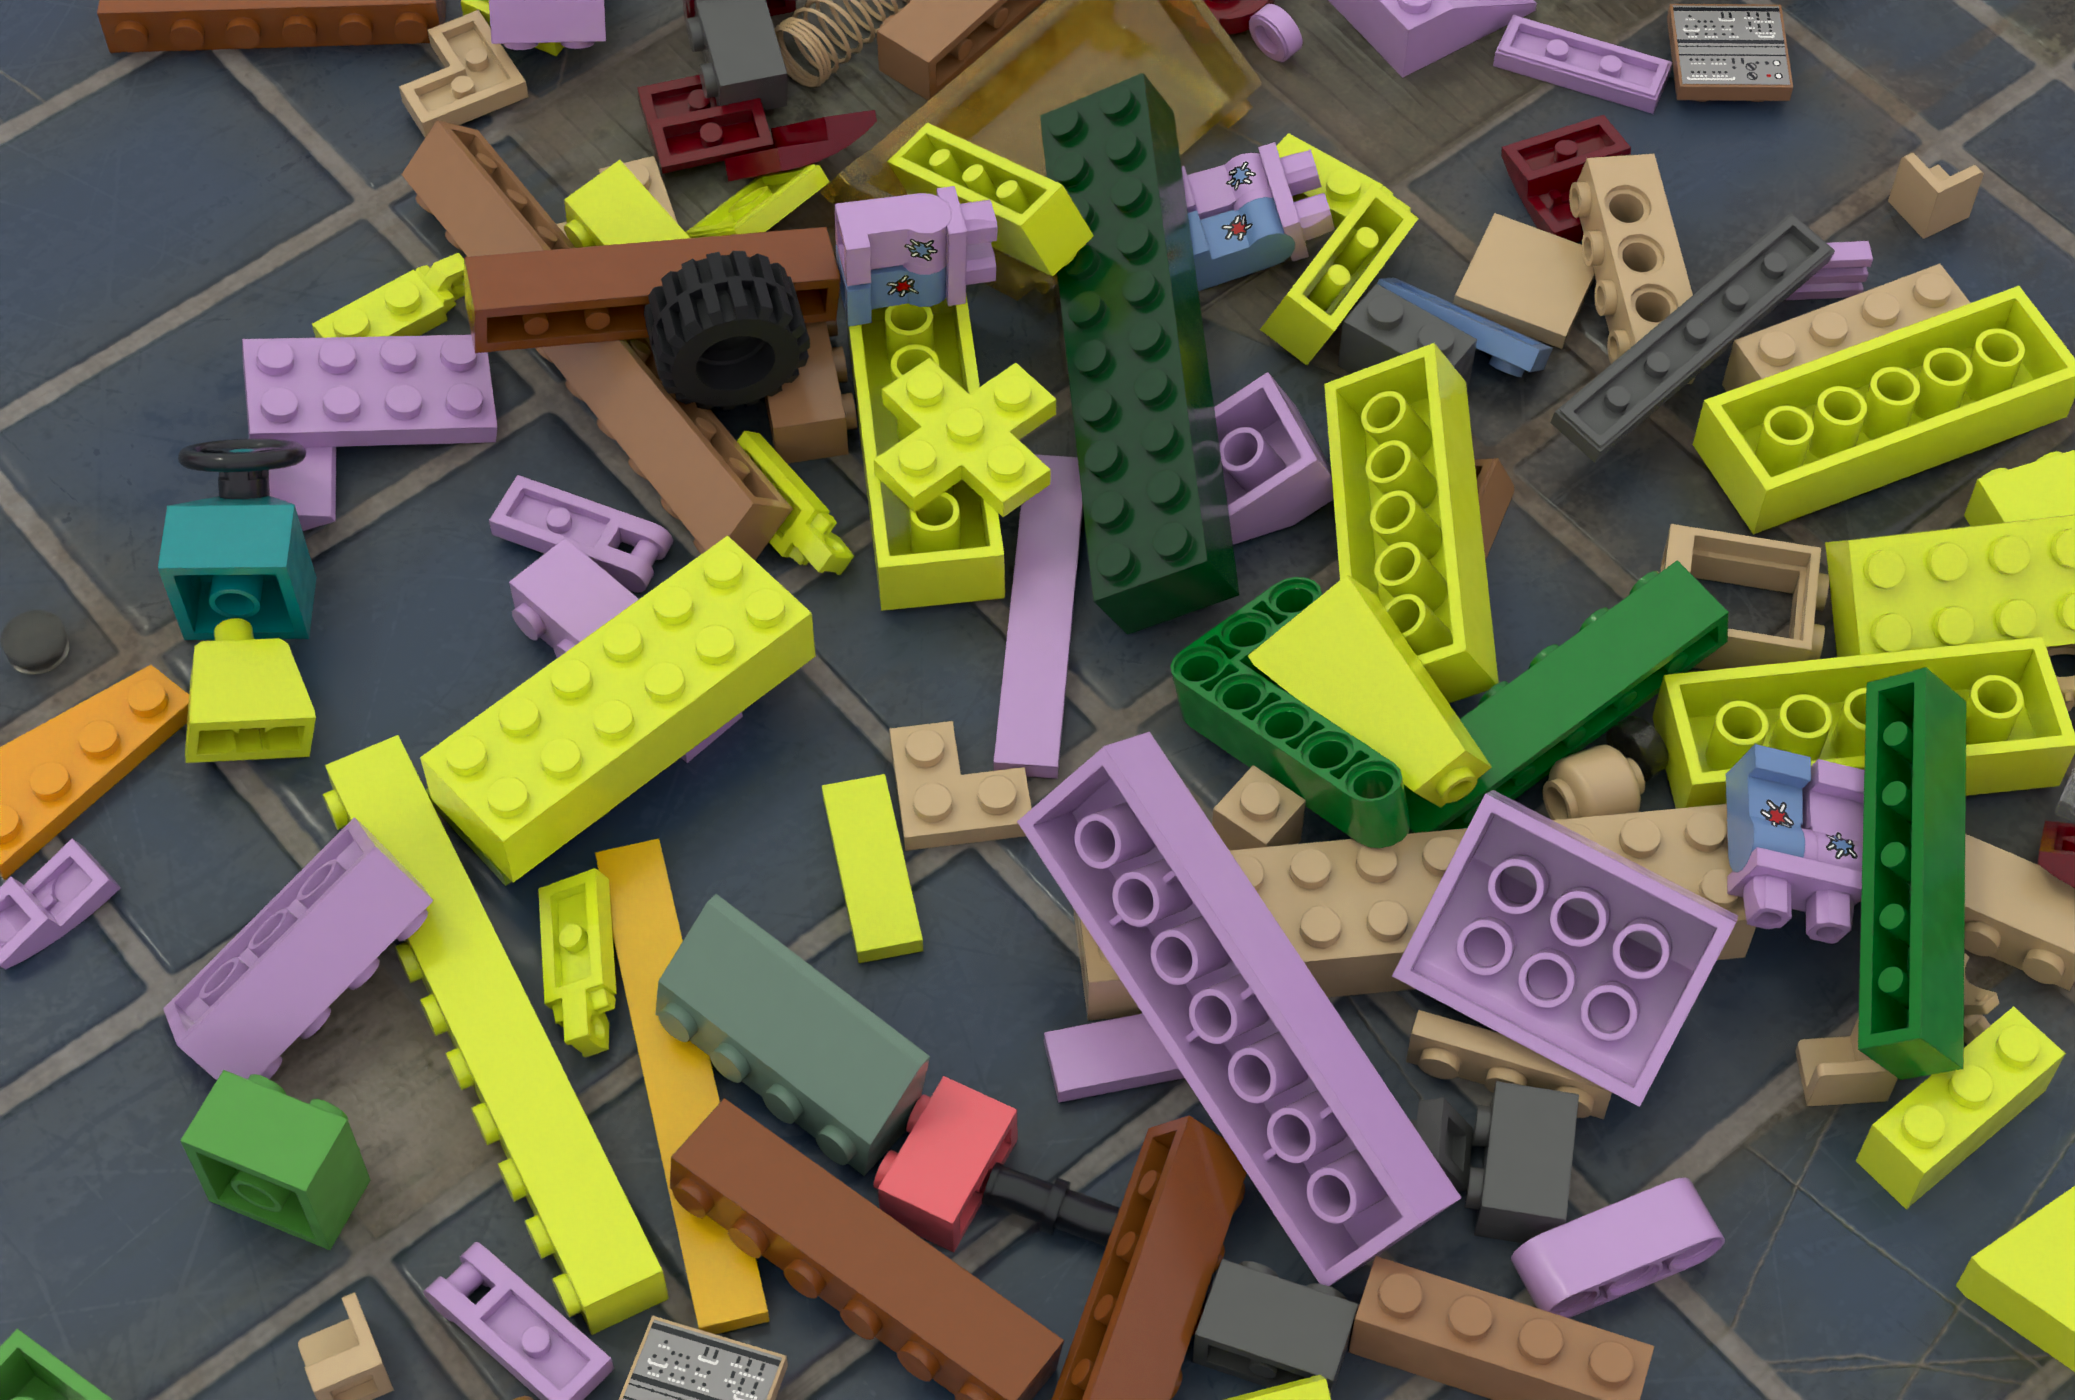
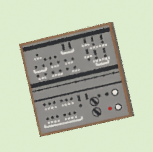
(1729, 52)

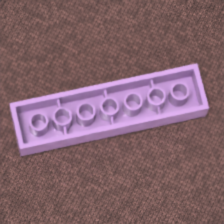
(1237, 1009)

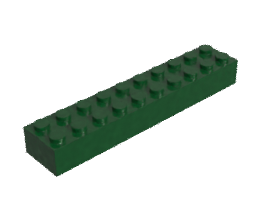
(1139, 362)

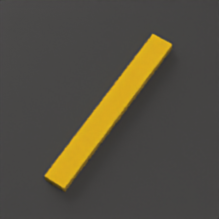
(677, 1080)

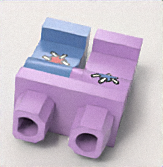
(1247, 216)
(912, 251)
(1795, 840)

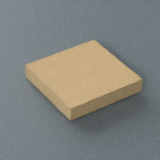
(1526, 281)

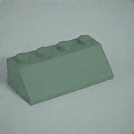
(791, 1036)

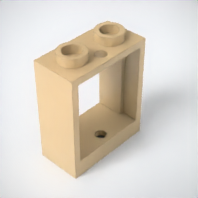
(1759, 565)

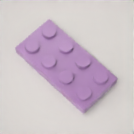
(369, 390)

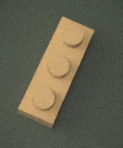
(1484, 1056)

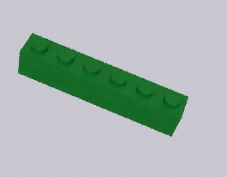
(1583, 688)
(1913, 876)

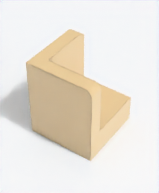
(1931, 197)
(1839, 1073)
(345, 1359)

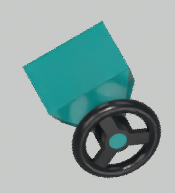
(239, 549)

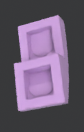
(51, 902)

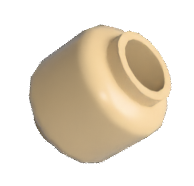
(1593, 784)

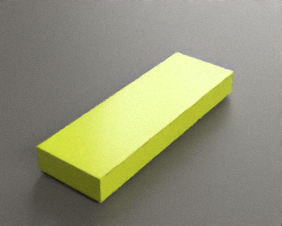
(872, 868)

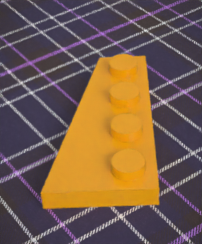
(79, 757)

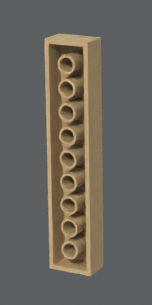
(1359, 905)

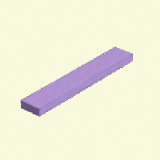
(1040, 624)

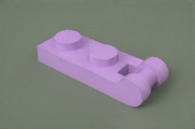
(545, 515)
(519, 1328)

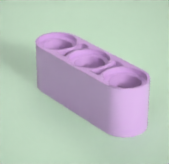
(1618, 1249)

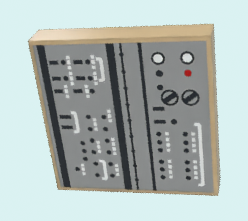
(699, 1365)

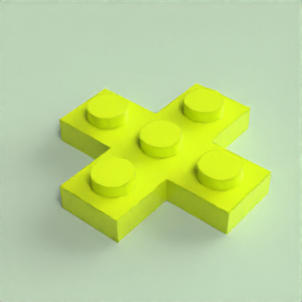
(965, 437)

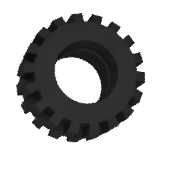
(726, 330)

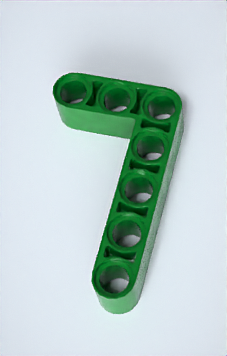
(1280, 735)

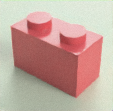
(945, 1162)

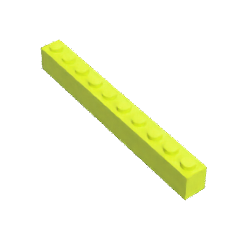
(503, 1052)

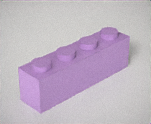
(569, 598)

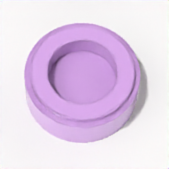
(1275, 33)

